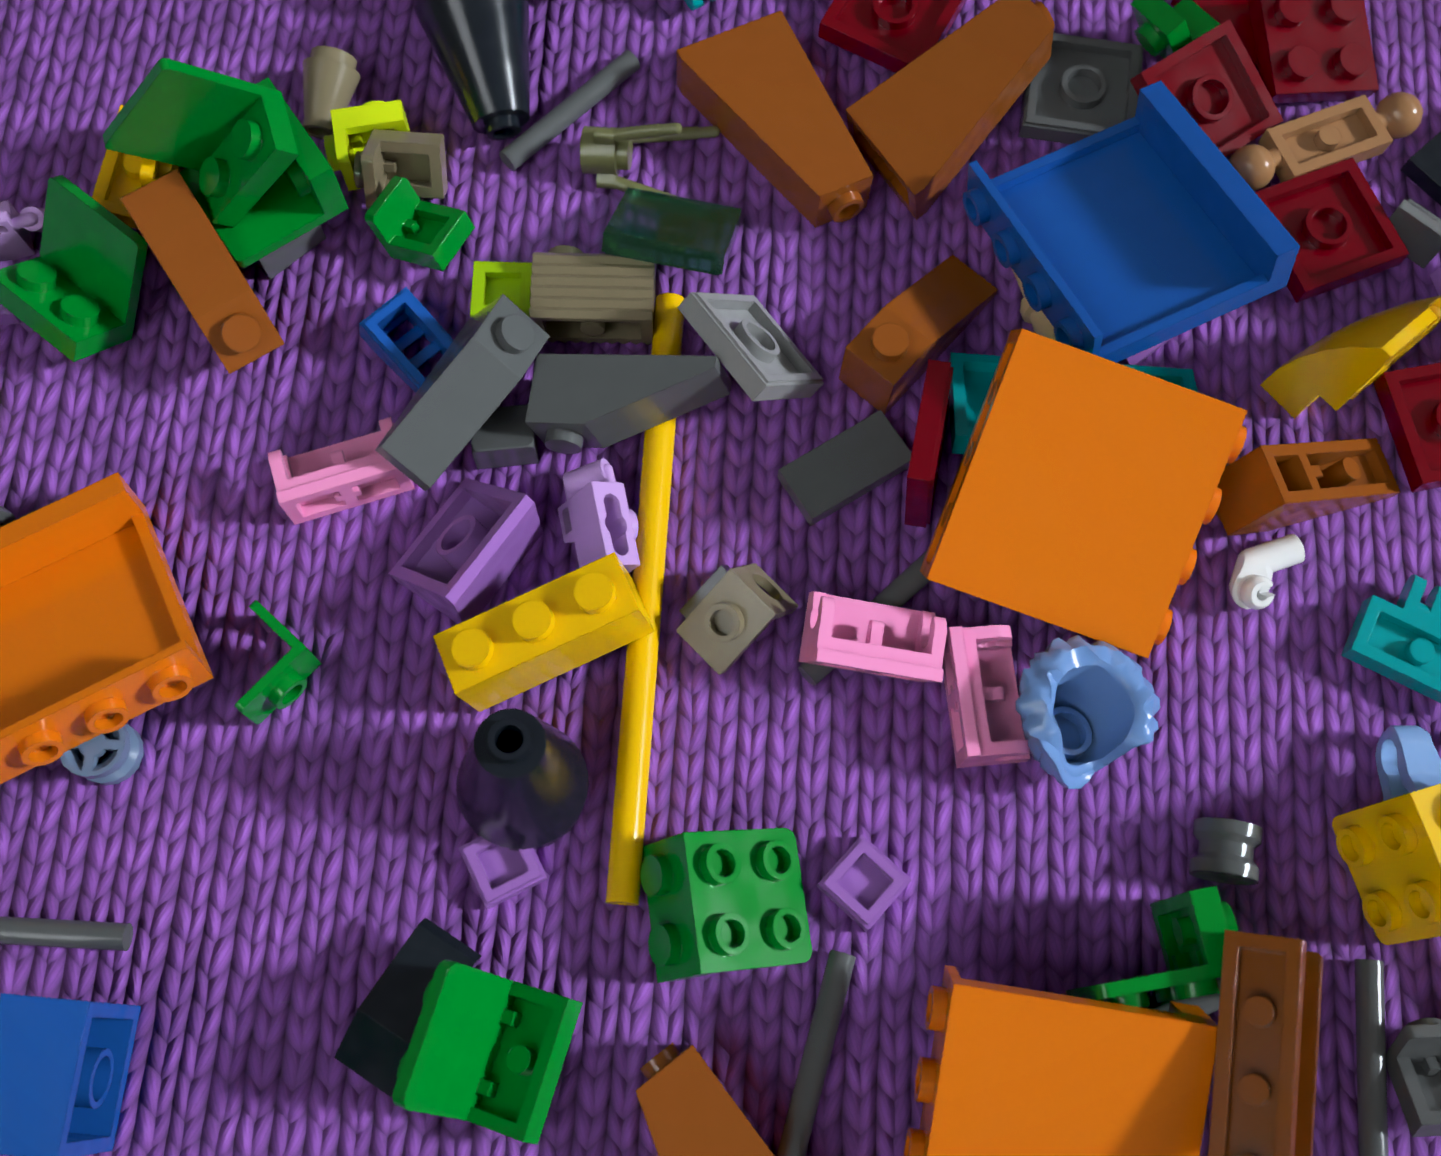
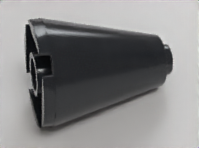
(484, 57)
(521, 781)

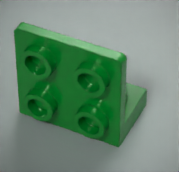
(209, 124)
(292, 206)
(85, 279)

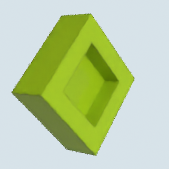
(499, 278)

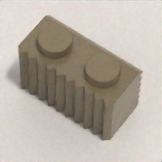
(592, 296)

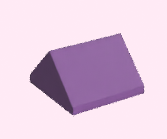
(469, 548)

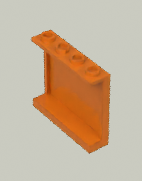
(1084, 492)
(87, 625)
(1059, 1075)

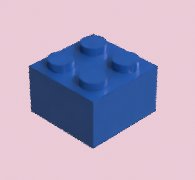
(62, 1074)

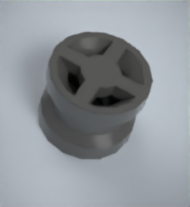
(1226, 851)

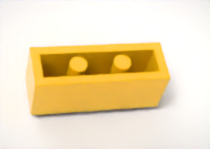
(543, 633)

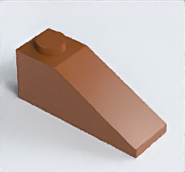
(202, 270)
(912, 329)
(1302, 482)

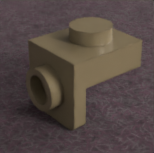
(403, 154)

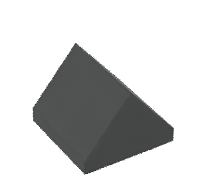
(1418, 230)

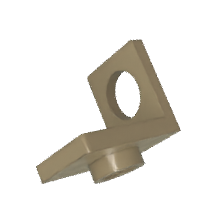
(734, 615)

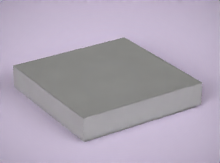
(751, 346)

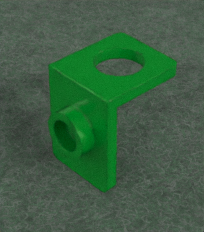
(284, 680)

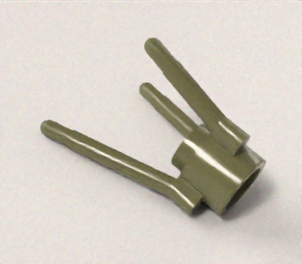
(610, 149)

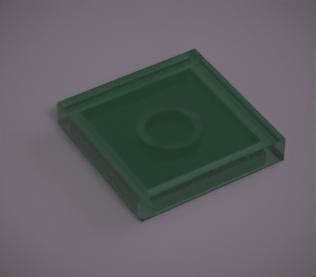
(672, 231)

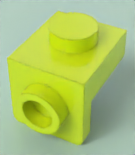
(353, 128)

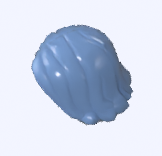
(1084, 708)

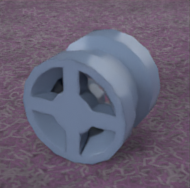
(116, 767)

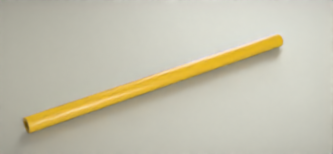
(642, 654)

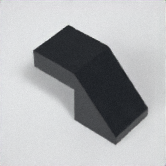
(391, 1010)

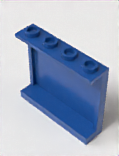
(1133, 231)

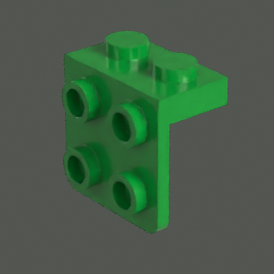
(724, 902)
(1192, 946)
(486, 1051)

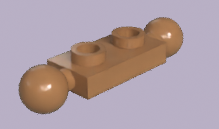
(1328, 138)

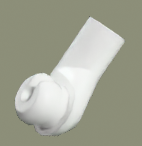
(1255, 570)

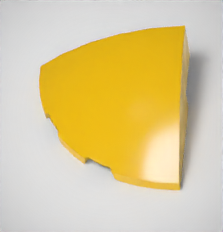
(1352, 357)

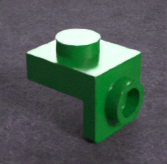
(1168, 29)
(416, 228)

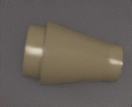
(327, 85)

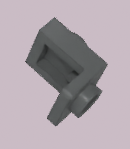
(1416, 1075)

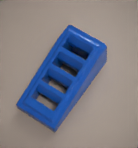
(391, 315)

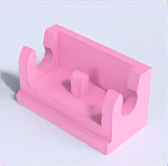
(336, 477)
(873, 638)
(983, 696)

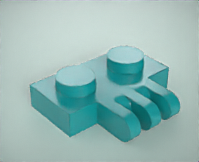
(1401, 638)

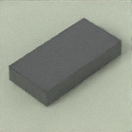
(845, 467)

